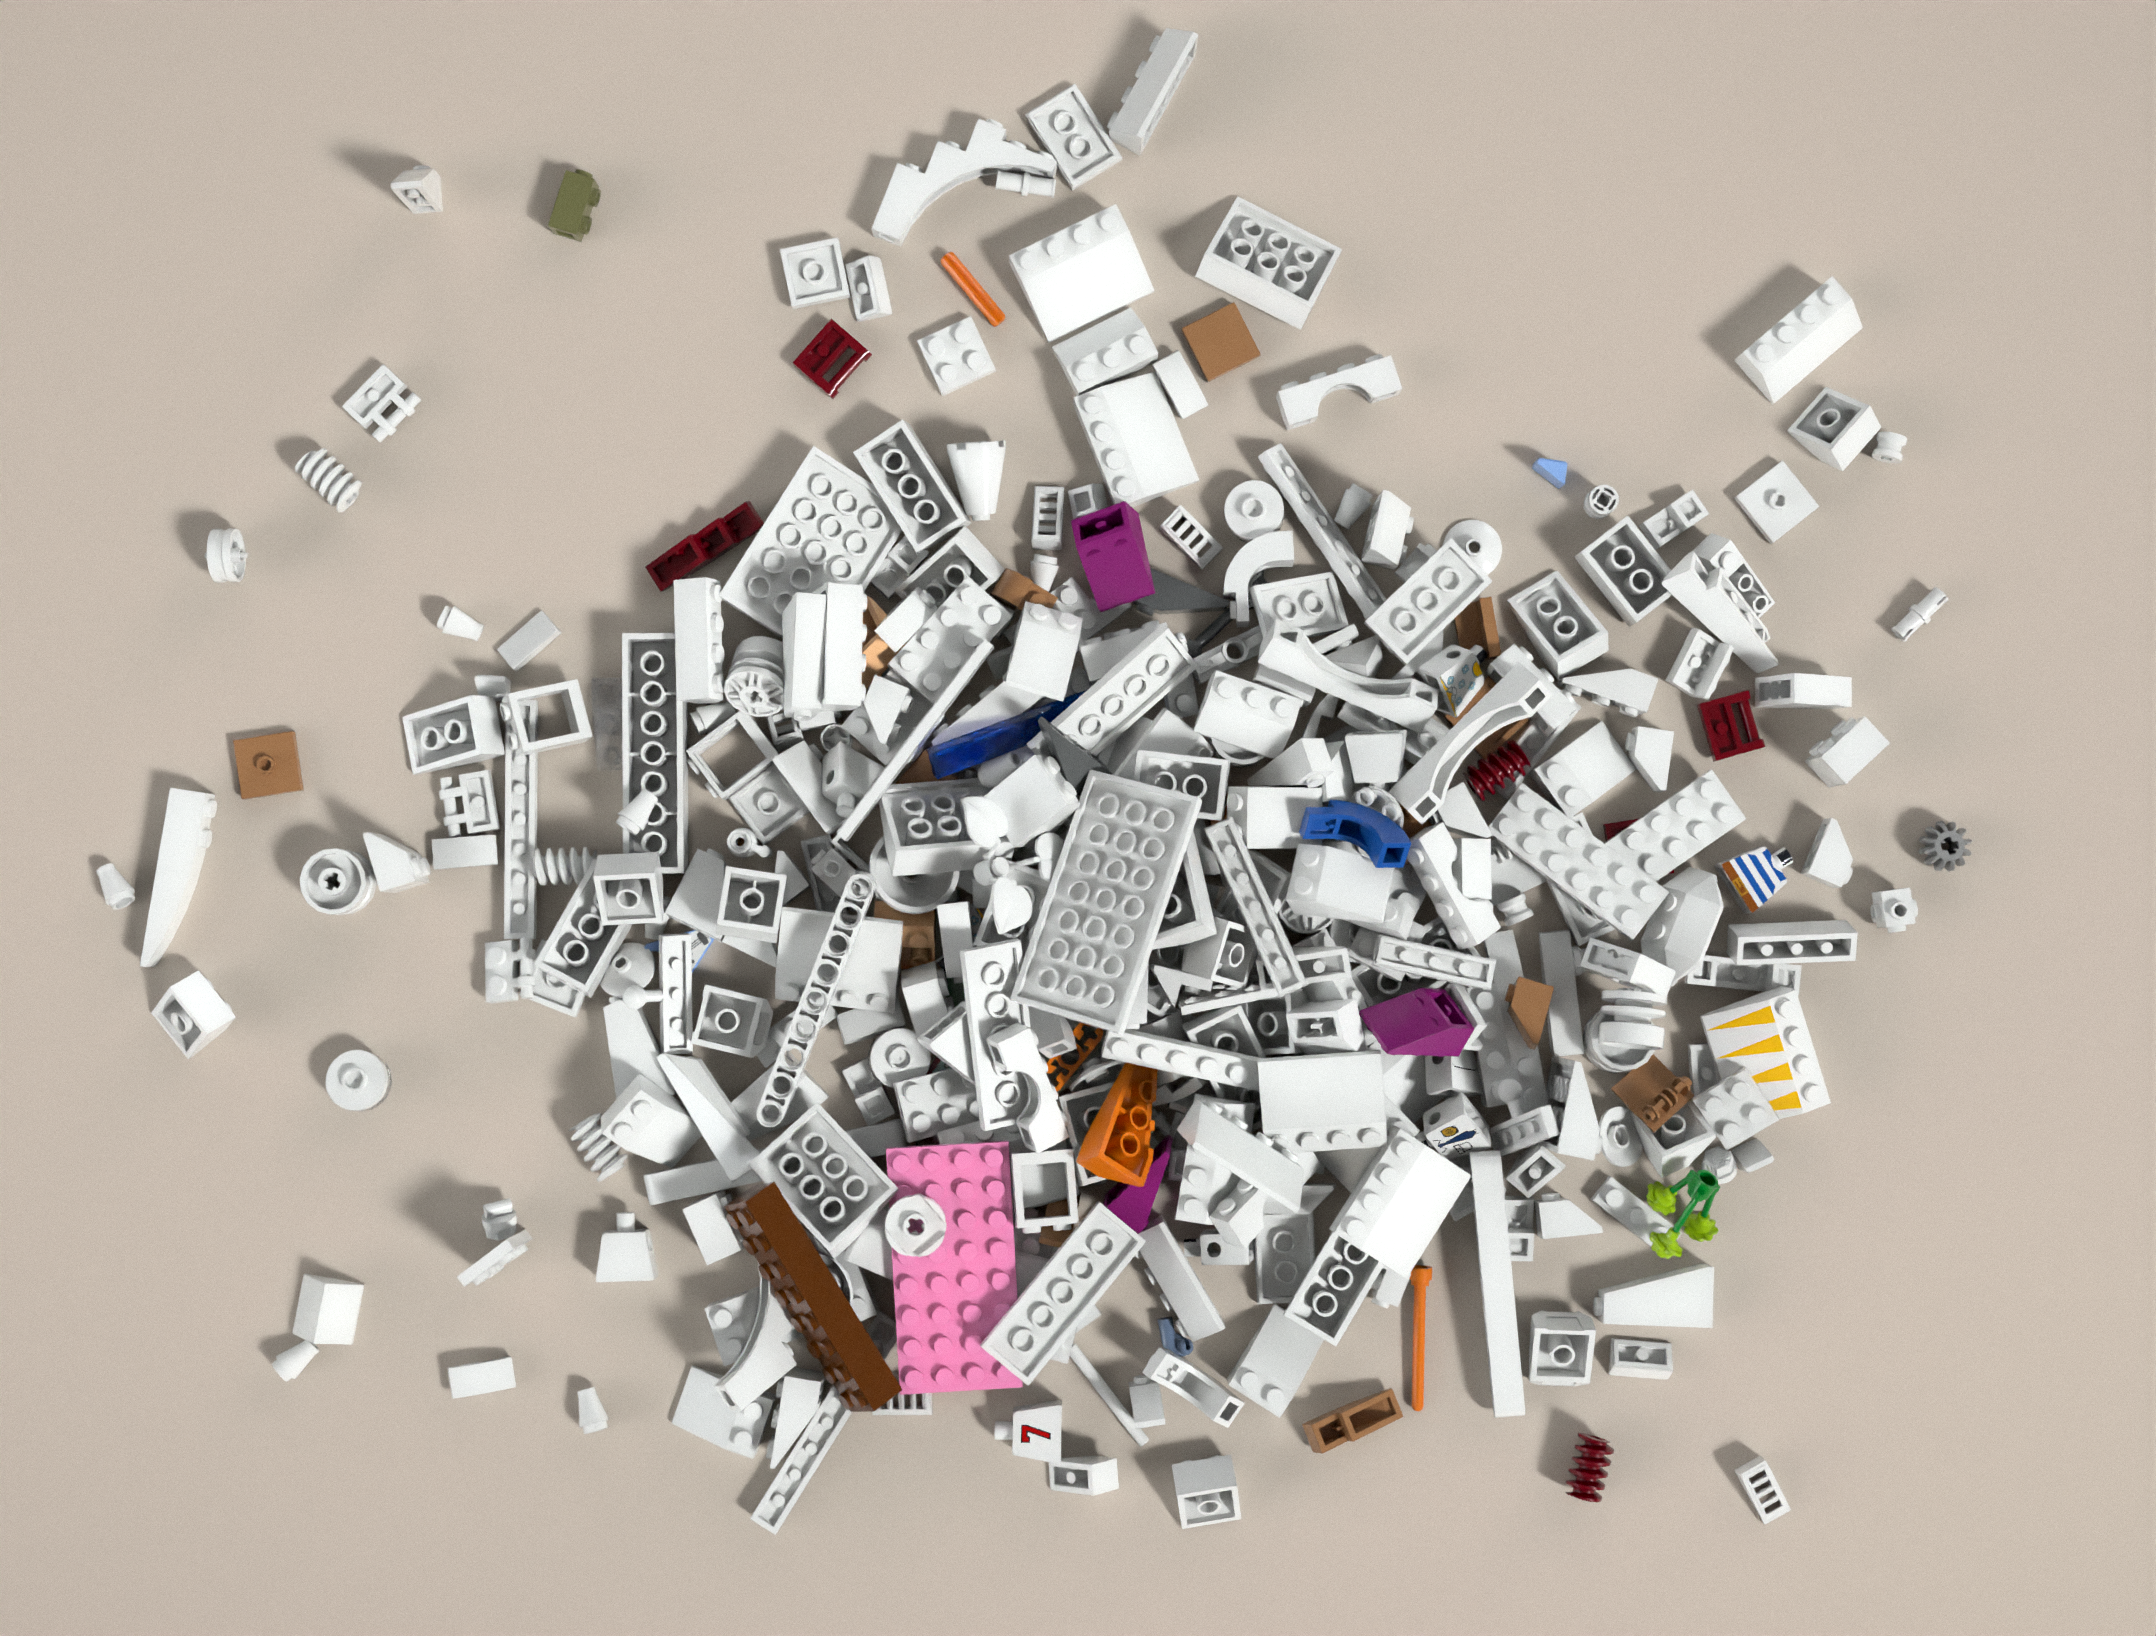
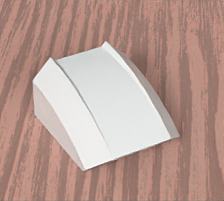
(732, 1021)
(1561, 1348)

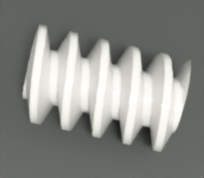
(328, 479)
(561, 866)
(598, 1147)

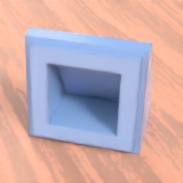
(1551, 470)

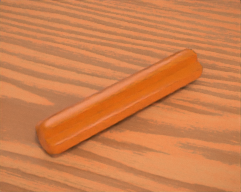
(972, 289)

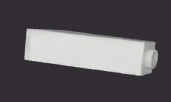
(803, 655)
(951, 1041)
(632, 1047)
(1664, 1299)

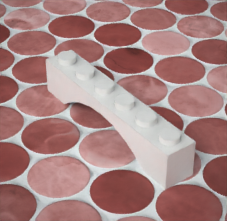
(1401, 700)
(1510, 700)

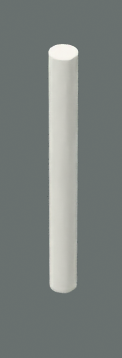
(1107, 1395)

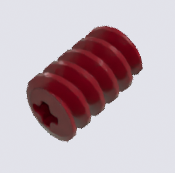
(1496, 769)
(1590, 1468)

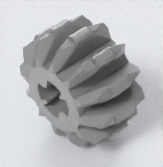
(1945, 834)

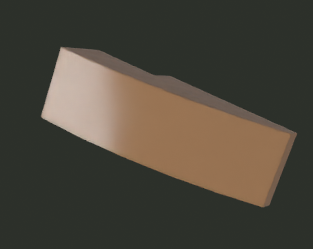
(1352, 1421)

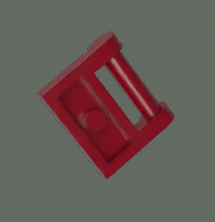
(824, 352)
(1722, 728)

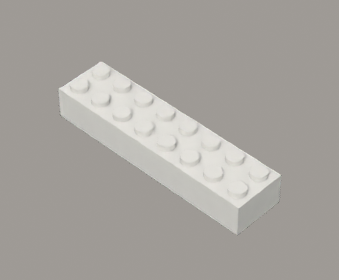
(655, 747)

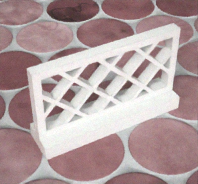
(1224, 995)

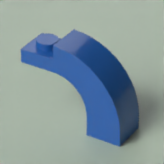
(1361, 826)

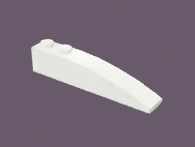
(178, 867)
(1524, 1061)

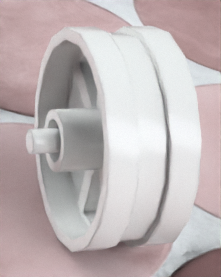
(226, 555)

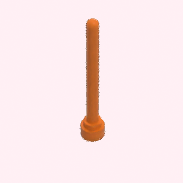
(1419, 1279)

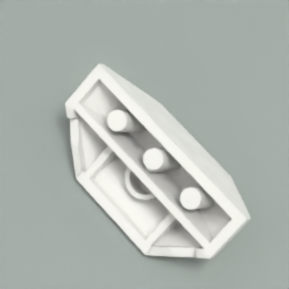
(1684, 922)

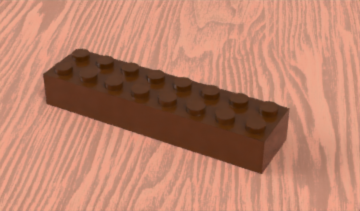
(812, 1298)

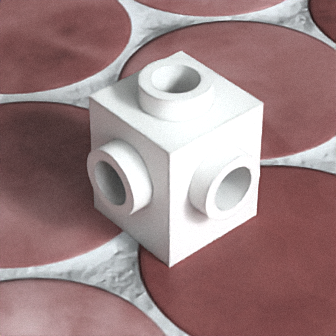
(1893, 909)

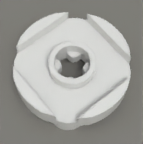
(915, 1243)

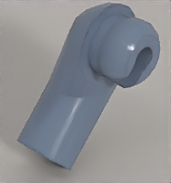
(1173, 1340)

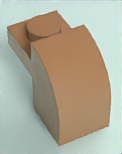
(1015, 589)

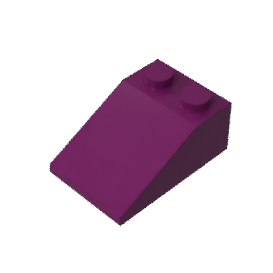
(1134, 1203)

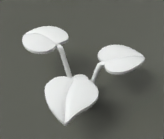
(1009, 902)

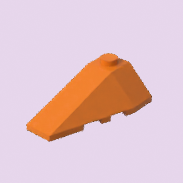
(1121, 1132)

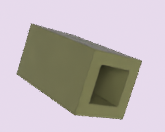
(574, 205)

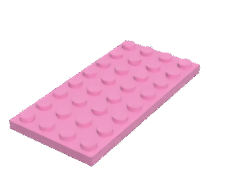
(969, 1282)

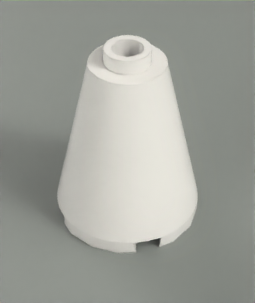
(978, 475)

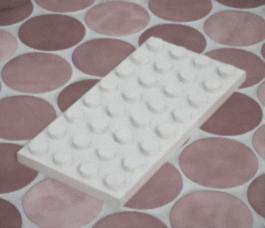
(1106, 901)

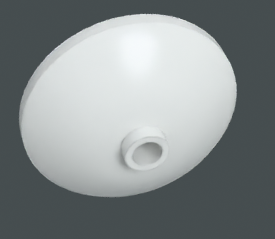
(907, 894)

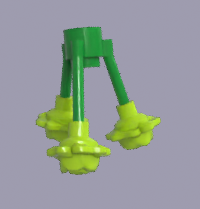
(1699, 1227)

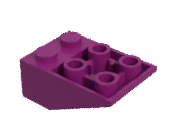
(1114, 555)
(1419, 1024)

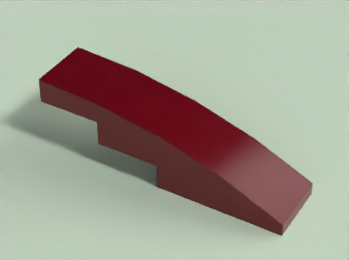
(705, 546)

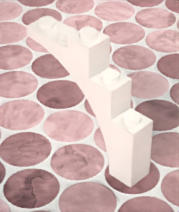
(950, 166)
(764, 1356)

